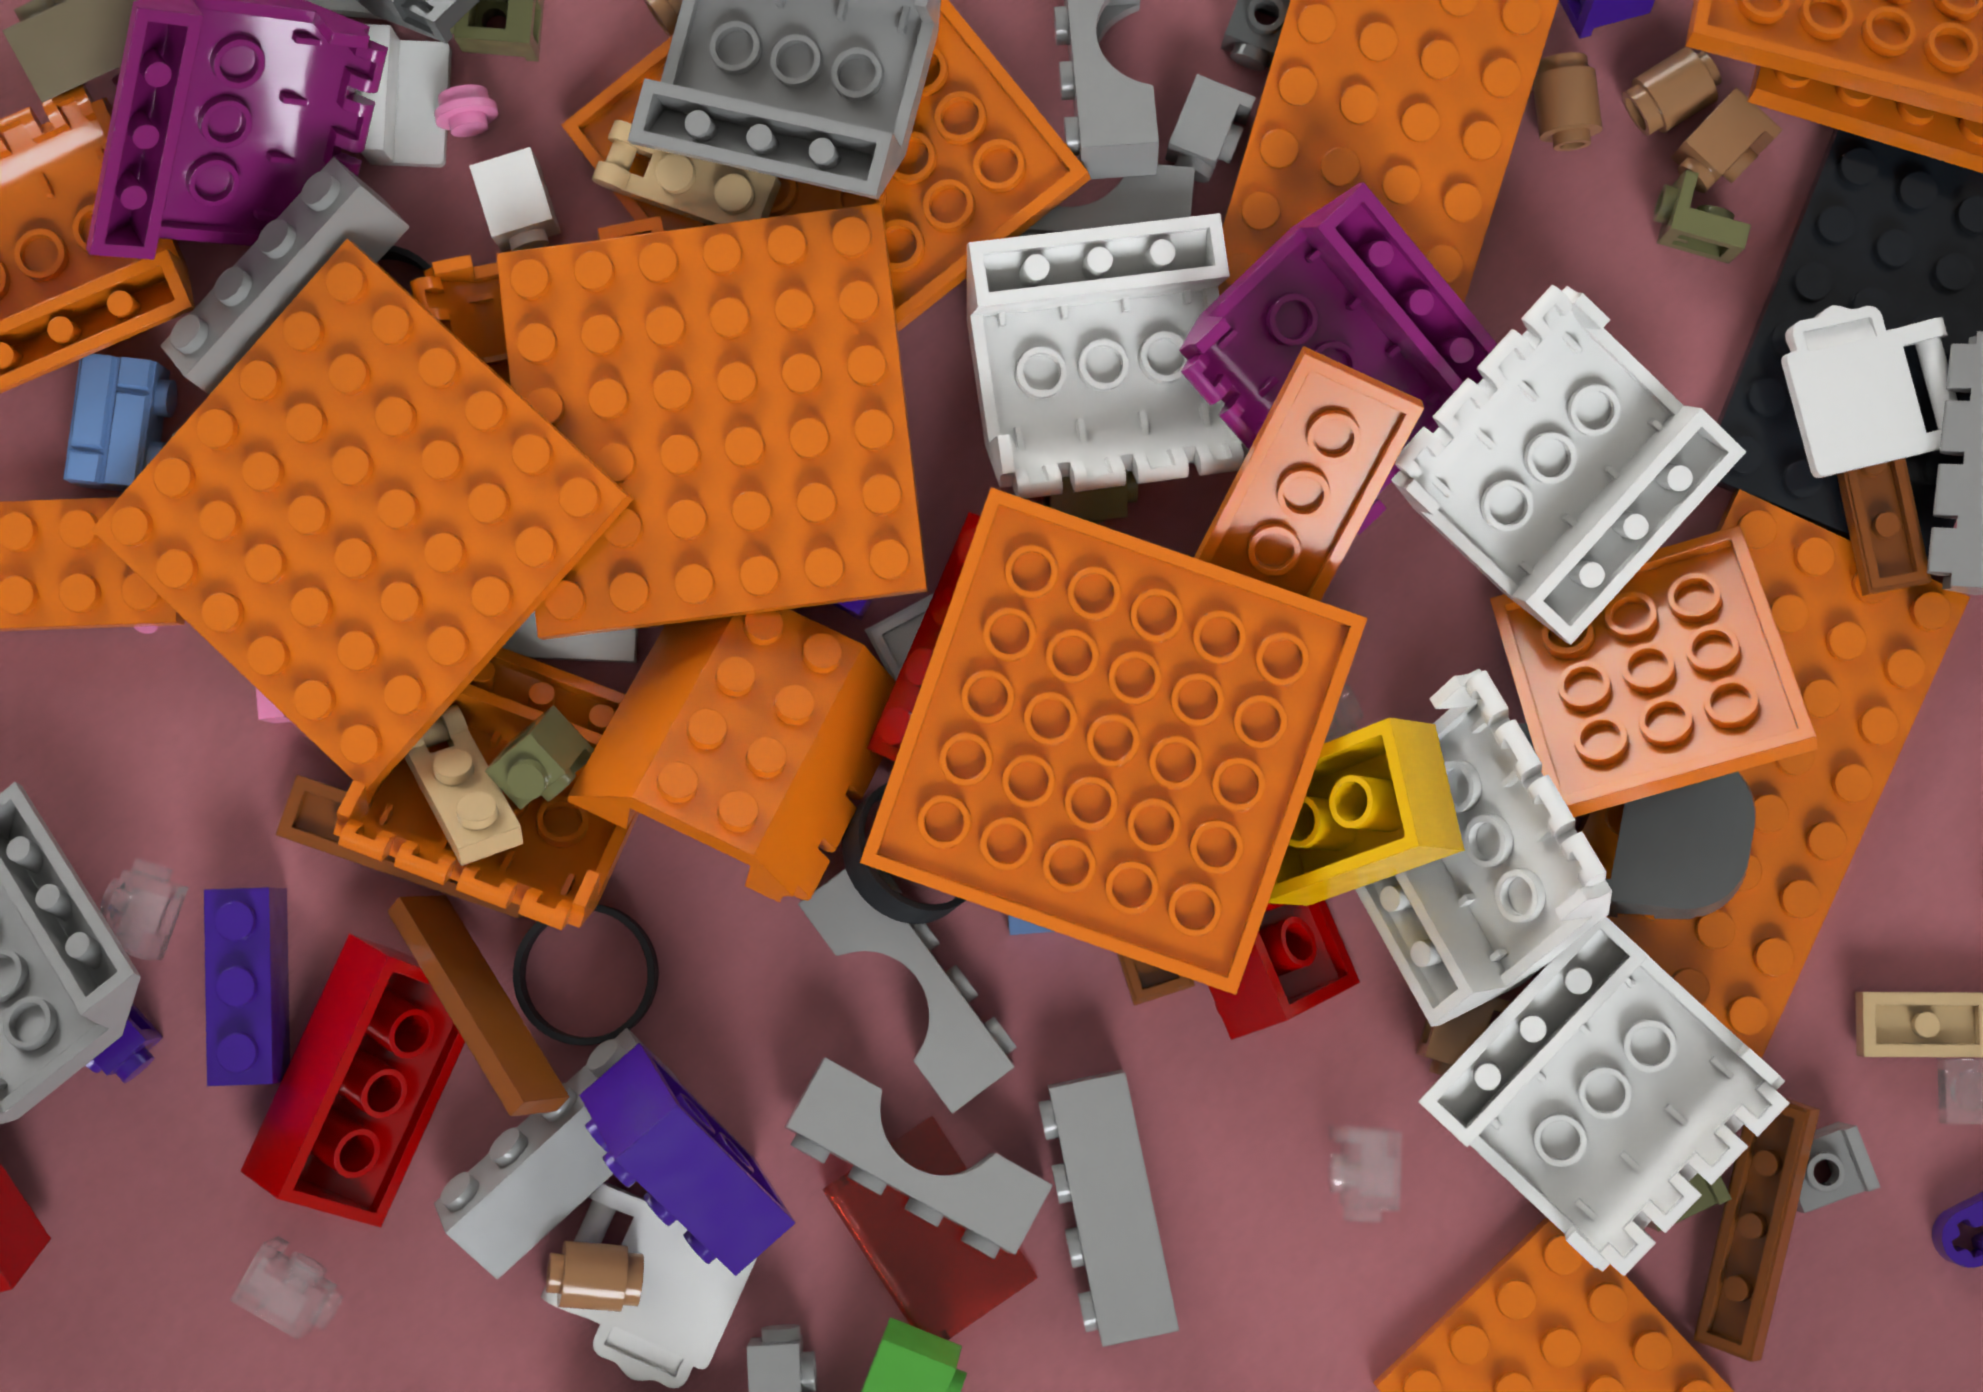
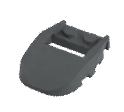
(1682, 849)

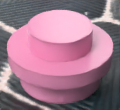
(465, 110)

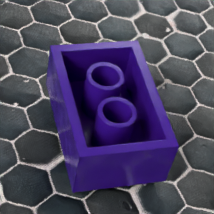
(683, 1161)

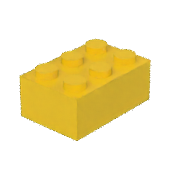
(1370, 813)

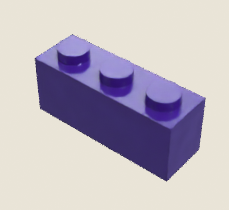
(246, 985)

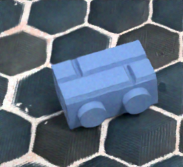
(117, 420)

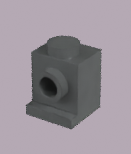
(1248, 40)

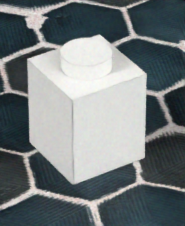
(515, 200)

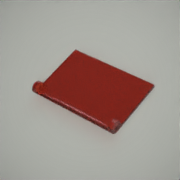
(924, 1267)

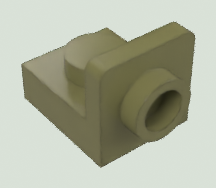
(1699, 231)

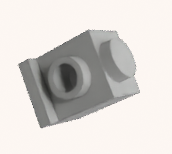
(1207, 127)
(1847, 1162)
(779, 1362)

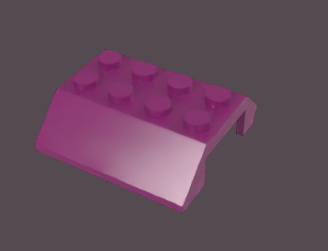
(227, 118)
(1350, 291)

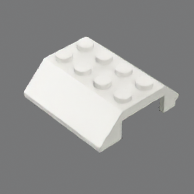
(1084, 356)
(1562, 464)
(1517, 889)
(1607, 1096)

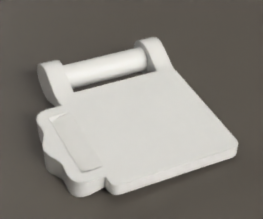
(1858, 391)
(681, 1298)

